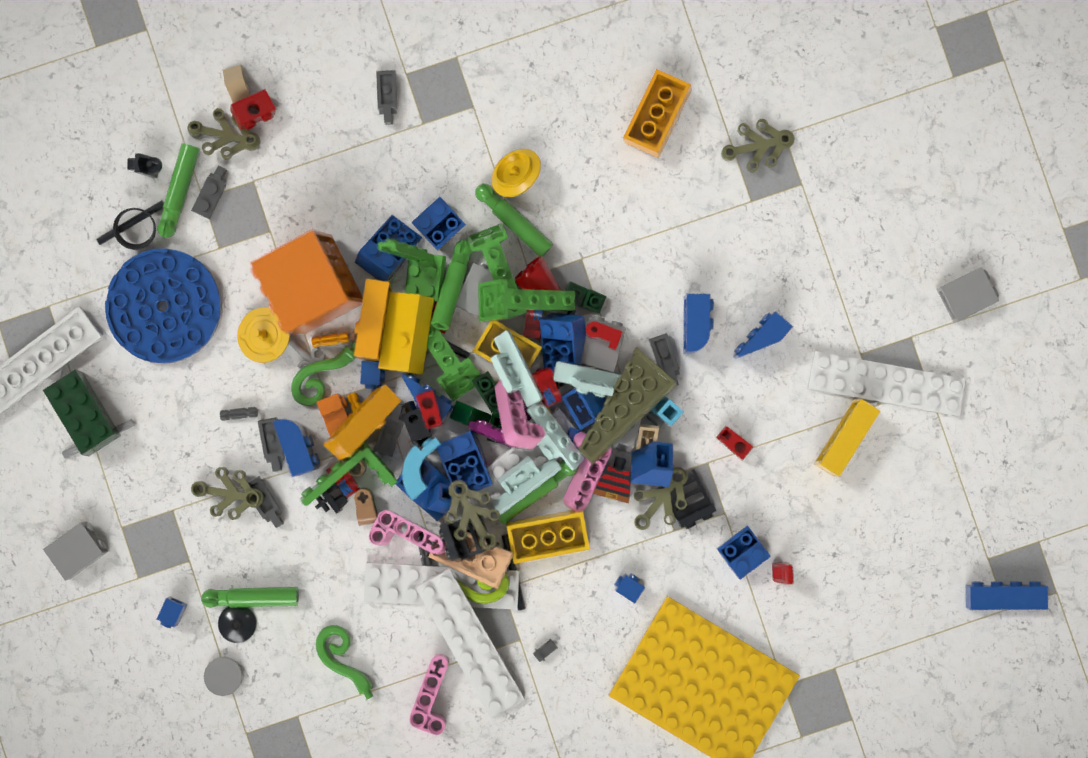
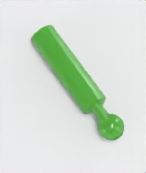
(178, 189)
(514, 220)
(451, 286)
(537, 493)
(251, 597)

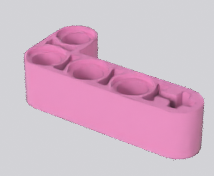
(515, 428)
(572, 498)
(411, 534)
(431, 691)

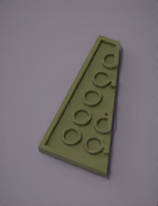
(634, 395)

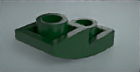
(586, 297)
(486, 388)

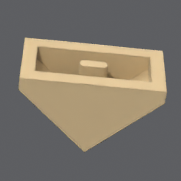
(236, 83)
(646, 435)

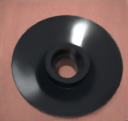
(246, 621)

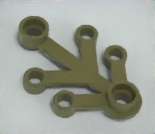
(226, 136)
(760, 144)
(230, 493)
(663, 495)
(470, 512)

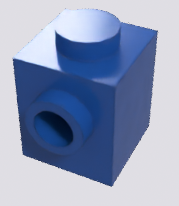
(371, 375)
(439, 498)
(629, 587)
(171, 612)

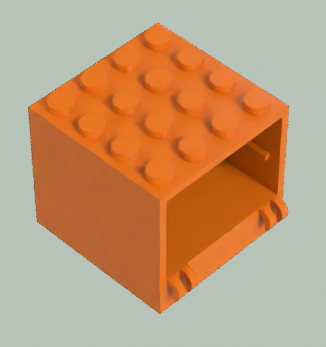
(307, 282)

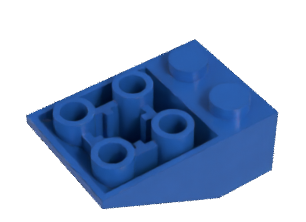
(383, 264)
(771, 331)
(562, 339)
(415, 388)
(465, 461)
(431, 477)

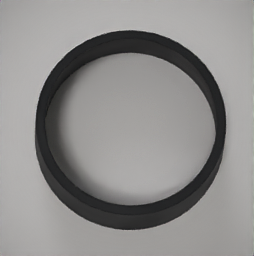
(129, 245)

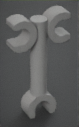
(304, 354)

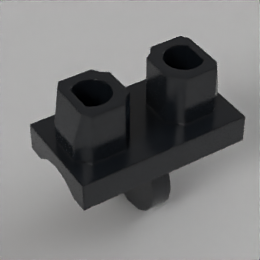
(144, 165)
(335, 503)

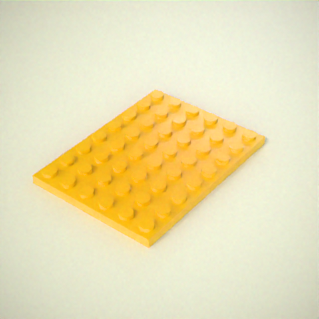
(703, 684)

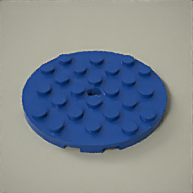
(191, 310)

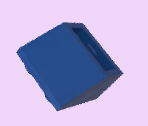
(438, 223)
(583, 407)
(652, 464)
(743, 552)

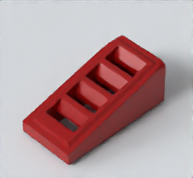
(782, 573)

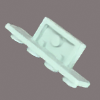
(513, 369)
(586, 378)
(556, 441)
(523, 480)

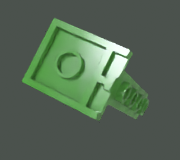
(489, 242)
(424, 270)
(496, 300)
(457, 375)
(342, 468)

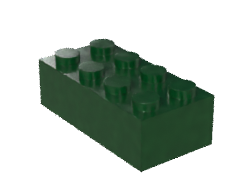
(81, 413)

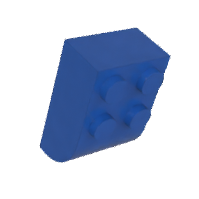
(697, 322)
(296, 447)

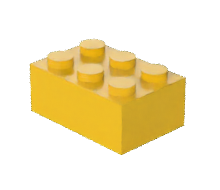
(487, 347)

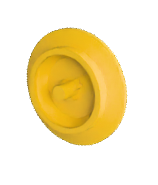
(516, 172)
(261, 336)

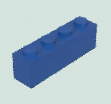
(1006, 596)

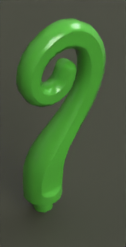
(344, 358)
(356, 676)

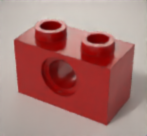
(259, 101)

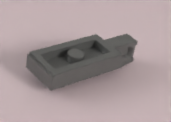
(387, 94)
(210, 193)
(665, 356)
(390, 432)
(270, 443)
(269, 509)

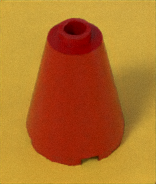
(537, 276)

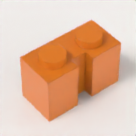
(333, 411)

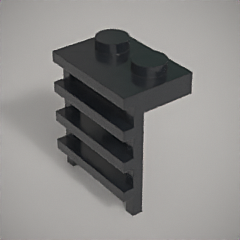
(700, 509)
(459, 549)

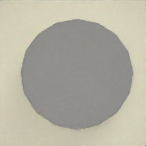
(223, 676)

